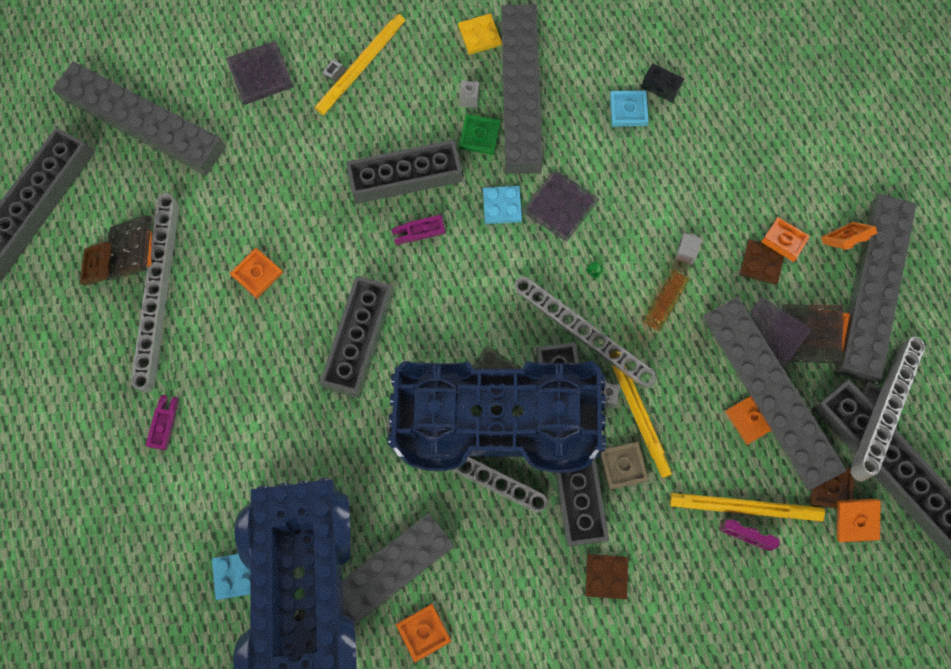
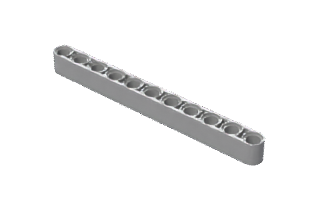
(159, 299)

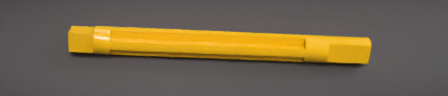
(359, 64)
(642, 419)
(747, 507)

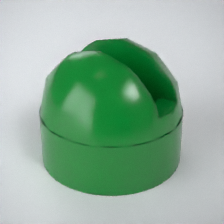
(595, 267)

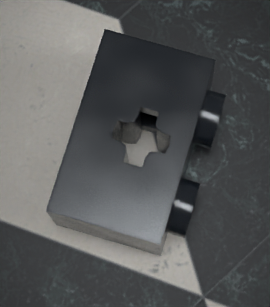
(662, 83)

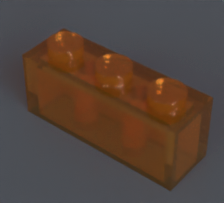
(666, 300)

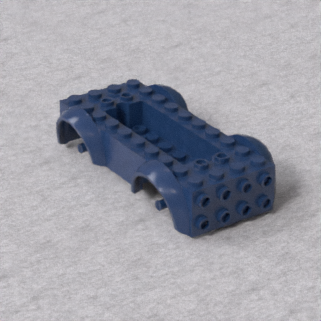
(554, 434)
(275, 535)

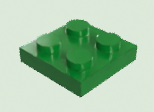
(479, 134)

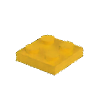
(479, 34)

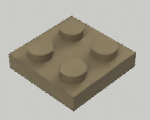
(624, 466)

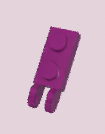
(419, 230)
(162, 424)
(749, 535)

